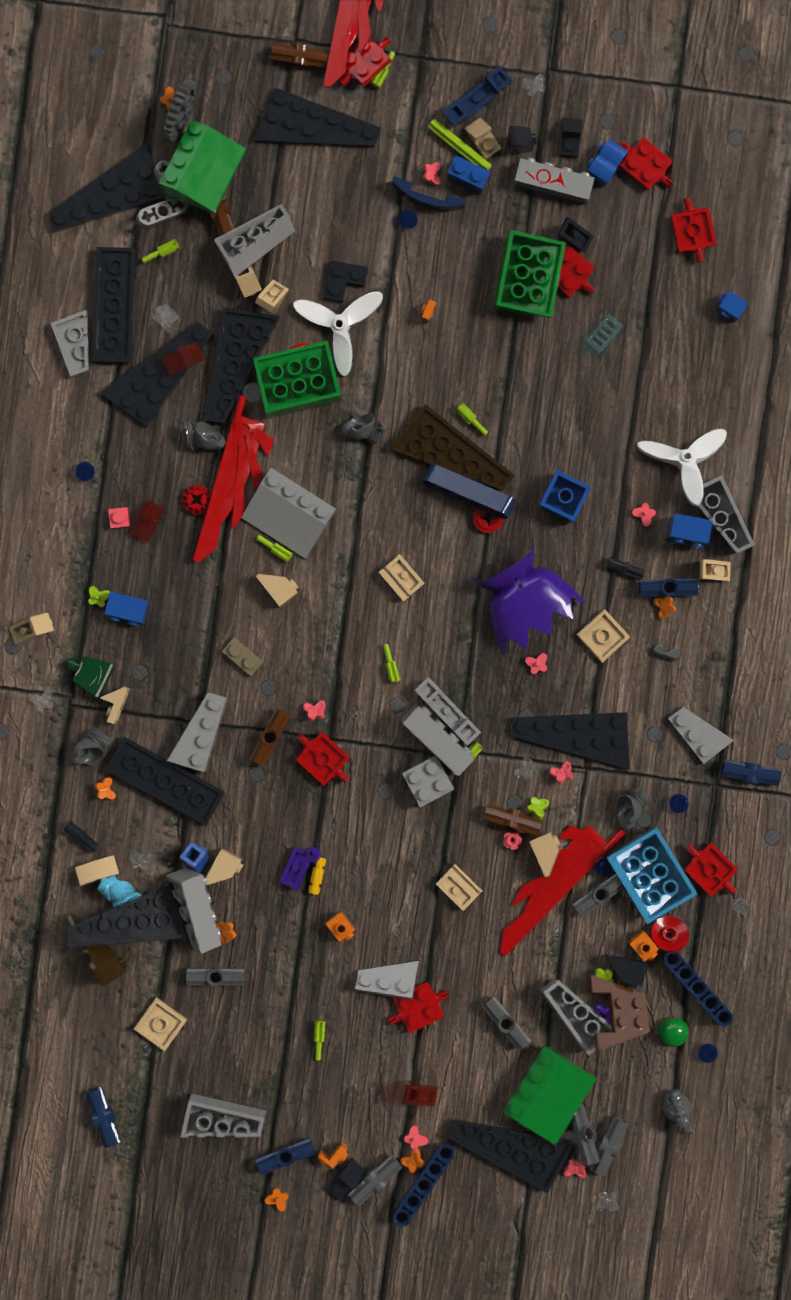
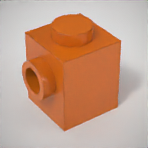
(341, 927)
(644, 946)

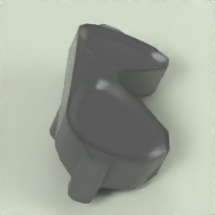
(660, 651)

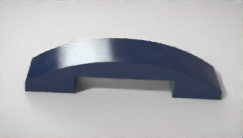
(477, 97)
(404, 187)

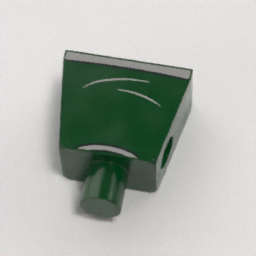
(91, 674)

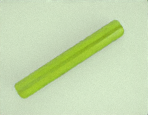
(458, 144)

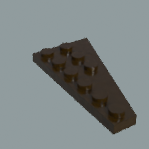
(439, 443)

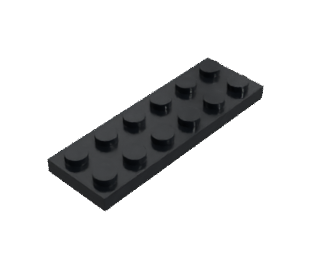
(114, 305)
(165, 780)

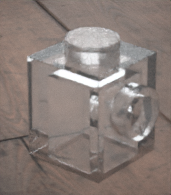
(166, 318)

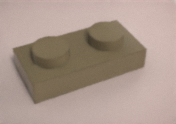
(242, 656)

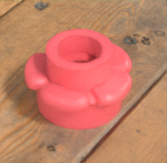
(512, 845)

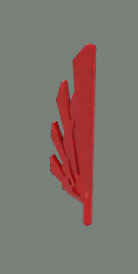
(350, 19)
(235, 466)
(567, 871)

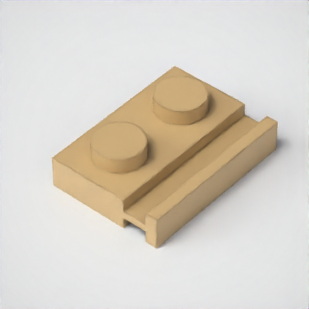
(401, 577)
(458, 887)

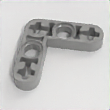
(148, 210)

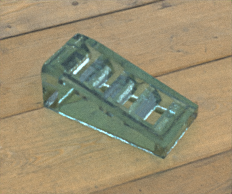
(593, 345)

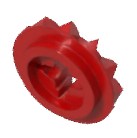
(196, 509)
(482, 524)

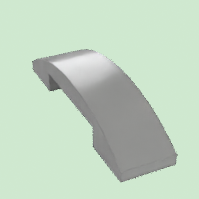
(447, 711)

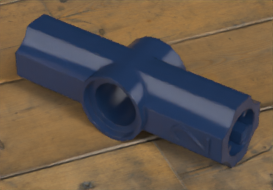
(681, 587)
(751, 772)
(103, 1117)
(274, 1161)

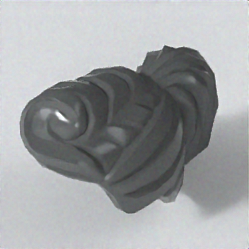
(364, 427)
(202, 436)
(89, 749)
(630, 807)
(678, 1110)

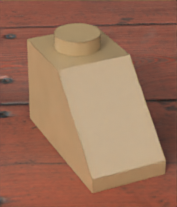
(248, 282)
(279, 588)
(31, 628)
(546, 851)
(224, 867)

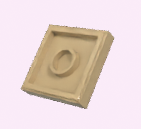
(603, 636)
(160, 1024)

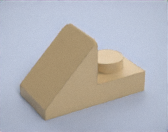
(483, 139)
(272, 296)
(714, 570)
(118, 698)

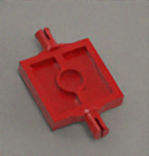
(367, 64)
(646, 164)
(693, 230)
(574, 272)
(323, 758)
(710, 869)
(420, 1010)

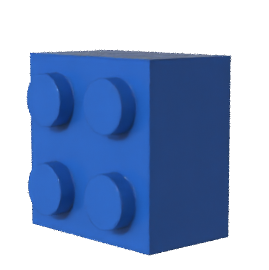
(564, 496)
(689, 530)

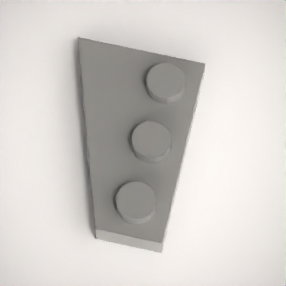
(73, 342)
(698, 734)
(389, 980)

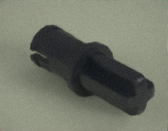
(625, 568)
(81, 837)

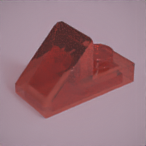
(183, 358)
(148, 520)
(419, 1094)

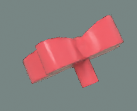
(430, 173)
(644, 513)
(537, 664)
(315, 711)
(563, 773)
(415, 1138)
(575, 1168)

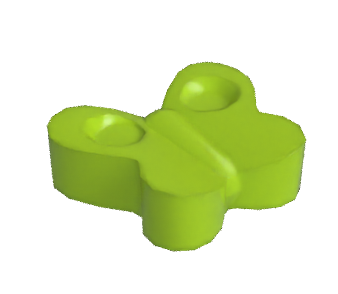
(98, 597)
(537, 806)
(607, 974)

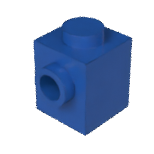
(731, 306)
(195, 857)

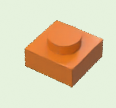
(427, 310)

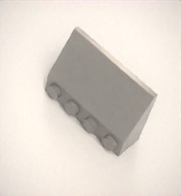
(288, 513)

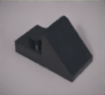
(570, 137)
(575, 235)
(346, 1179)

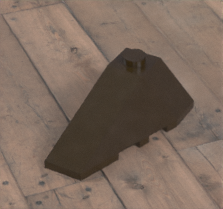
(105, 961)

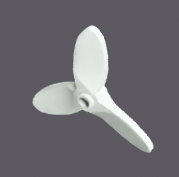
(352, 315)
(687, 460)

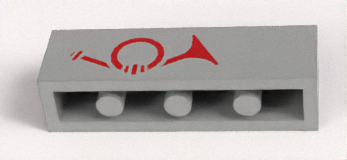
(554, 180)

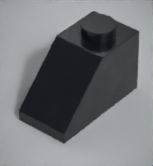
(520, 139)
(628, 970)

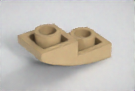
(96, 870)

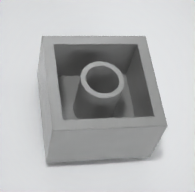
(427, 781)

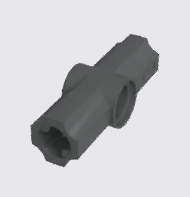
(589, 901)
(202, 976)
(514, 1031)
(584, 1137)
(609, 1145)
(375, 1180)

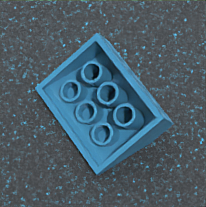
(652, 875)

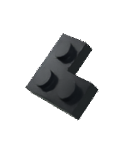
(342, 274)

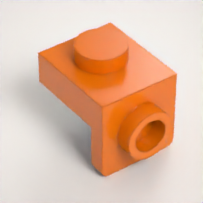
(337, 1156)

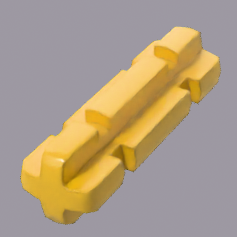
(317, 875)

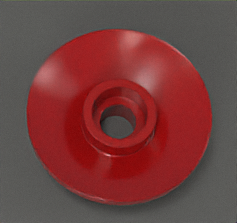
(670, 926)

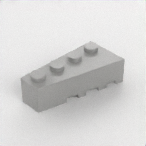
(254, 239)
(721, 509)
(199, 737)
(437, 740)
(195, 909)
(575, 1015)
(221, 1118)

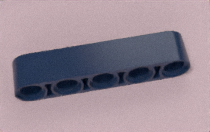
(468, 491)
(702, 995)
(419, 1192)

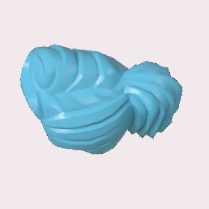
(117, 891)

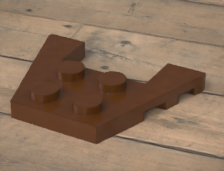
(627, 1013)

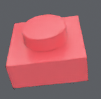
(119, 517)

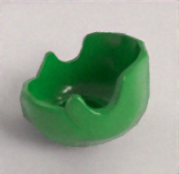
(673, 1031)

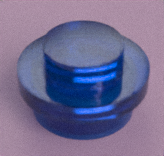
(408, 219)
(85, 471)
(678, 803)
(603, 867)
(708, 1053)

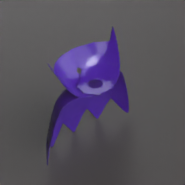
(531, 606)

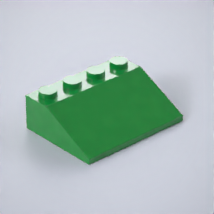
(201, 167)
(528, 274)
(297, 379)
(550, 1095)

